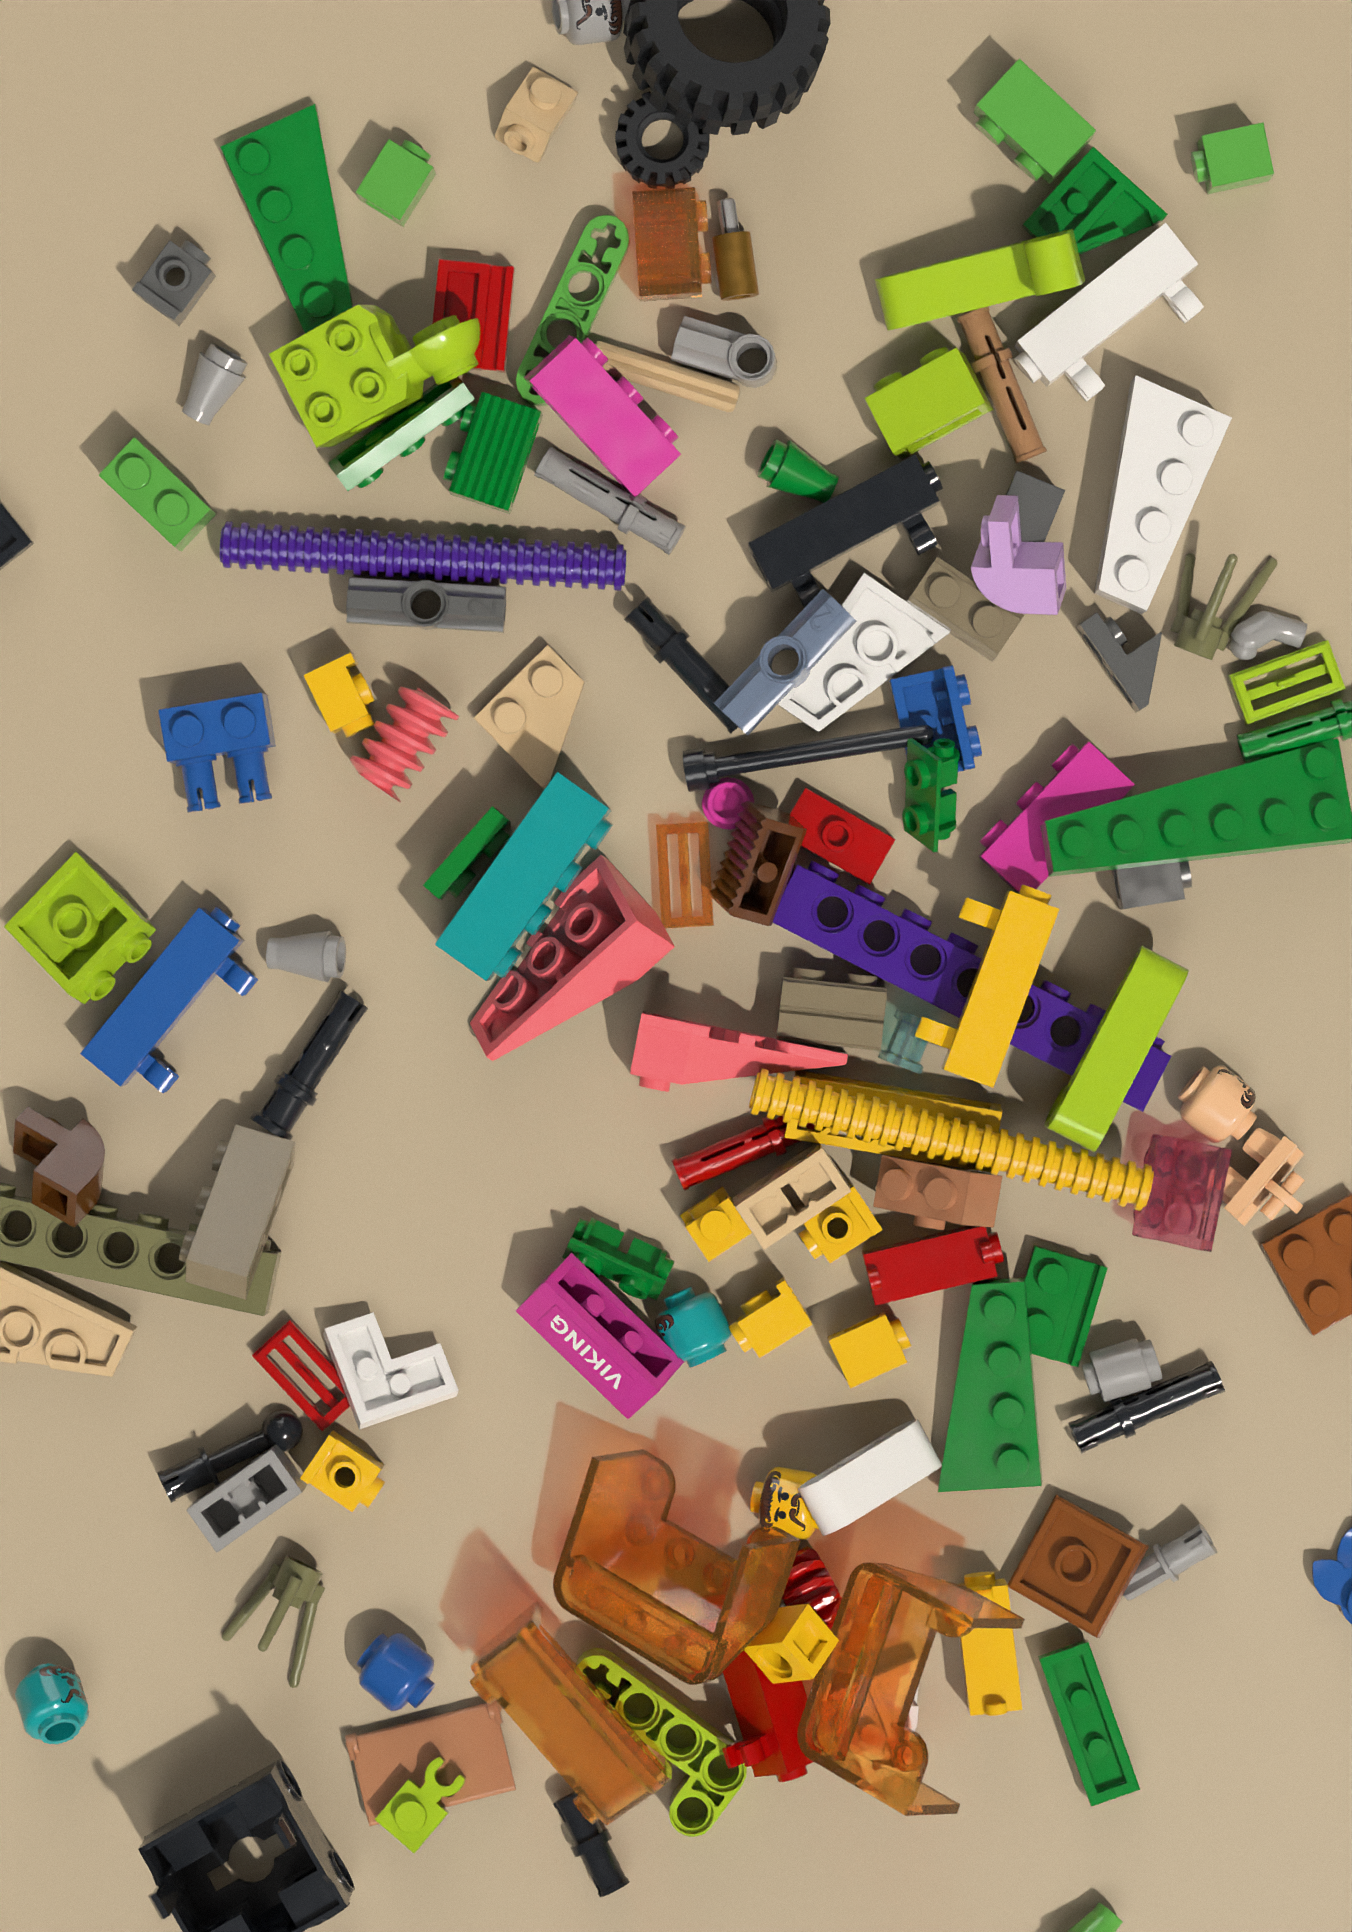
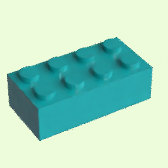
(524, 877)

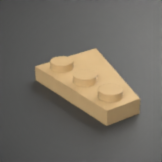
(57, 1328)

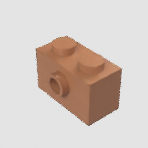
(937, 1193)

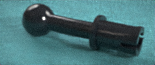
(278, 1429)

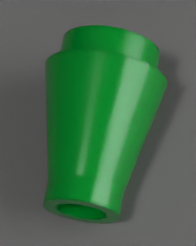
(795, 472)

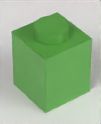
(1233, 158)
(397, 180)

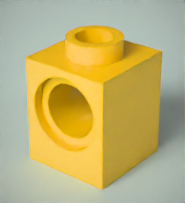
(869, 1348)
(792, 1645)

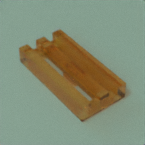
(682, 831)

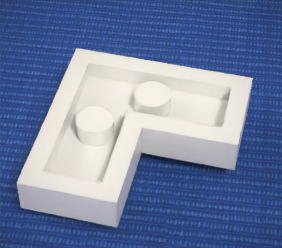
(384, 1386)

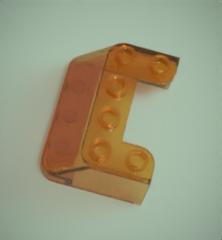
(659, 1583)

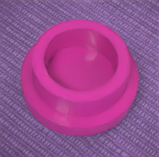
(724, 802)

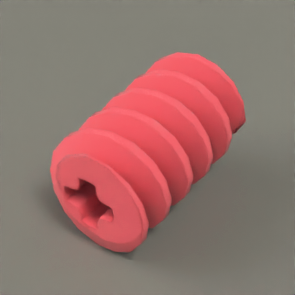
(402, 740)

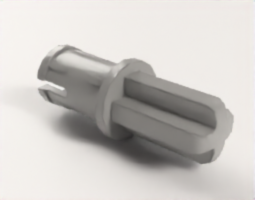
(1170, 1561)

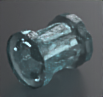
(905, 1048)

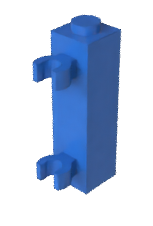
(165, 995)

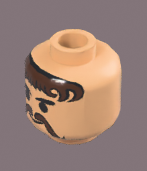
(1218, 1104)

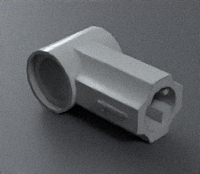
(719, 351)

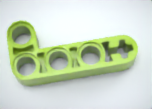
(980, 280)
(1117, 1049)
(653, 1729)

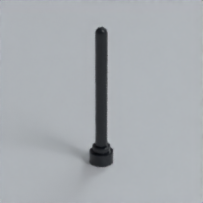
(707, 768)

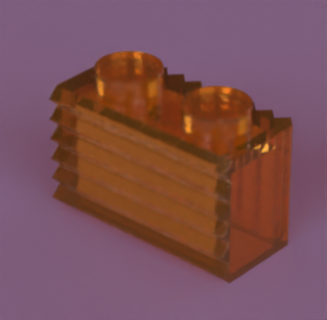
(669, 244)

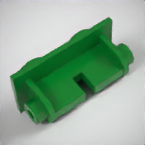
(929, 811)
(633, 1271)

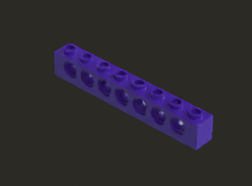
(799, 915)

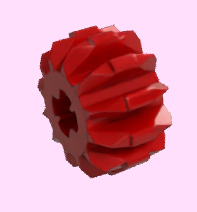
(812, 1585)

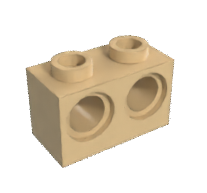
(791, 1195)

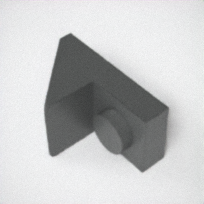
(1130, 672)

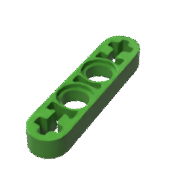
(567, 308)

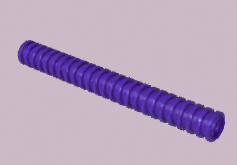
(422, 556)

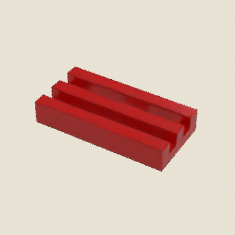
(276, 1341)

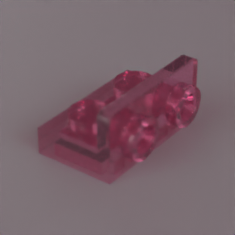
(1183, 1192)

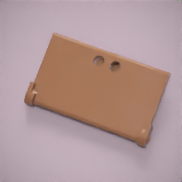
(466, 1739)

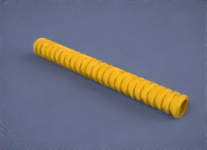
(952, 1139)

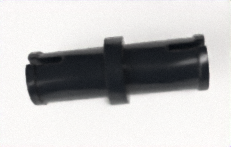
(592, 1846)

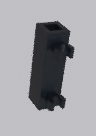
(848, 522)

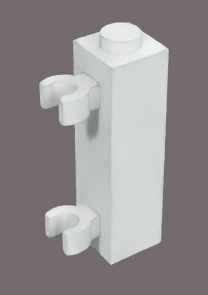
(1105, 307)

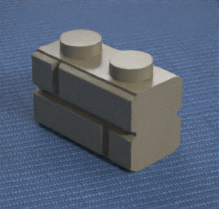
(963, 609)
(831, 1012)

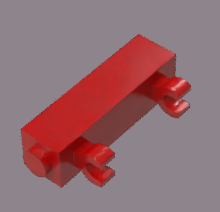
(767, 1721)

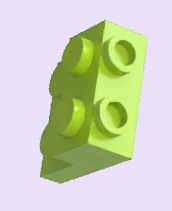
(81, 930)

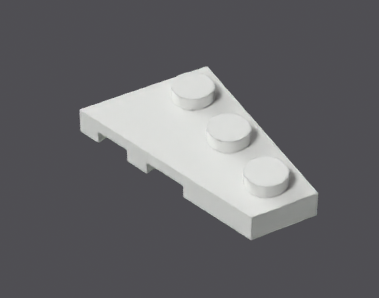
(872, 651)

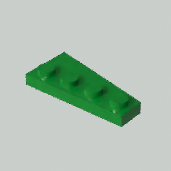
(293, 207)
(993, 1409)

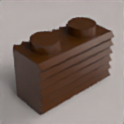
(758, 863)

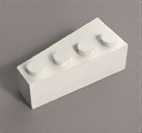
(1158, 475)

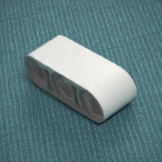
(869, 1477)

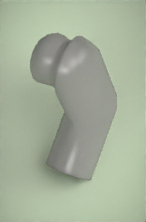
(1262, 629)

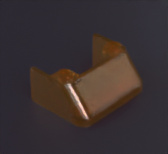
(871, 1677)
(567, 1719)

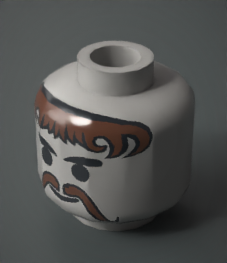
(589, 19)

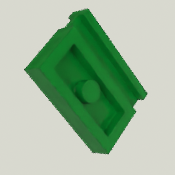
(455, 871)
(1061, 1303)

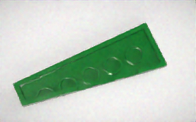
(1242, 810)

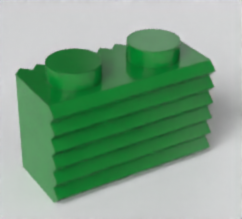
(493, 452)

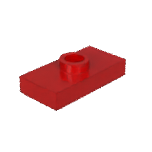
(841, 836)

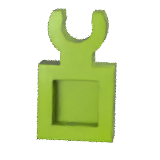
(415, 1809)

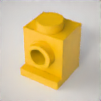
(342, 696)
(715, 1224)
(860, 1225)
(770, 1320)
(339, 1453)

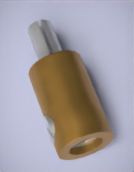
(733, 256)

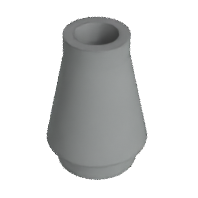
(213, 383)
(309, 955)

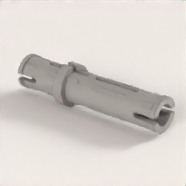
(618, 505)

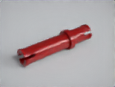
(734, 1152)

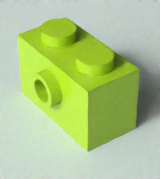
(927, 401)

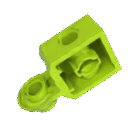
(365, 369)

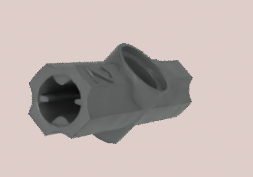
(391, 604)

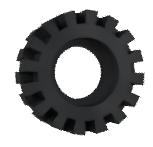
(647, 168)

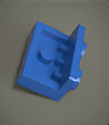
(938, 701)

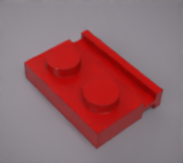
(478, 292)

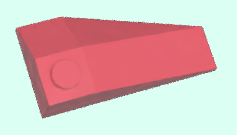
(586, 953)
(695, 1052)

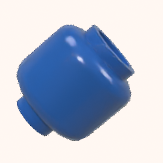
(396, 1671)

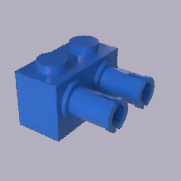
(209, 729)

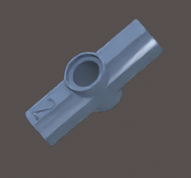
(809, 635)

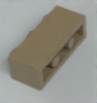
(237, 1211)

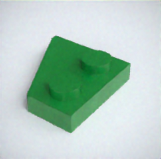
(1096, 204)

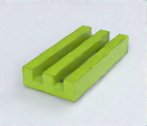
(1245, 697)

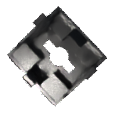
(299, 1893)

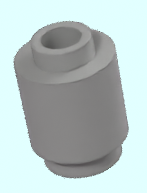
(1122, 1369)

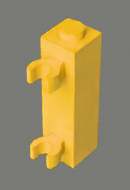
(999, 985)

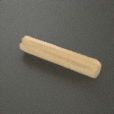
(670, 378)

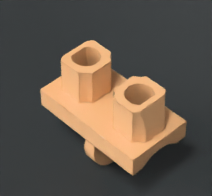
(1276, 1161)

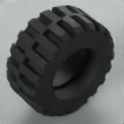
(722, 91)

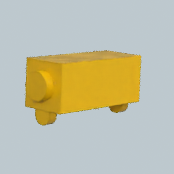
(990, 1656)

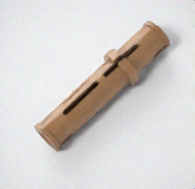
(1001, 384)

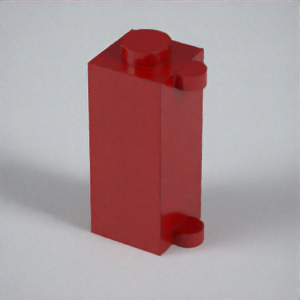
(932, 1263)

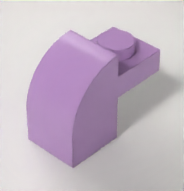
(1014, 572)

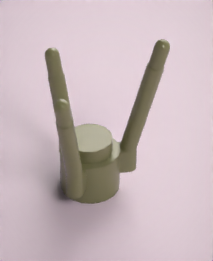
(1202, 630)
(294, 1585)

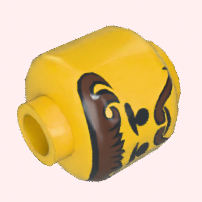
(781, 1503)

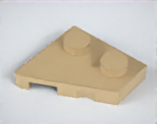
(535, 714)

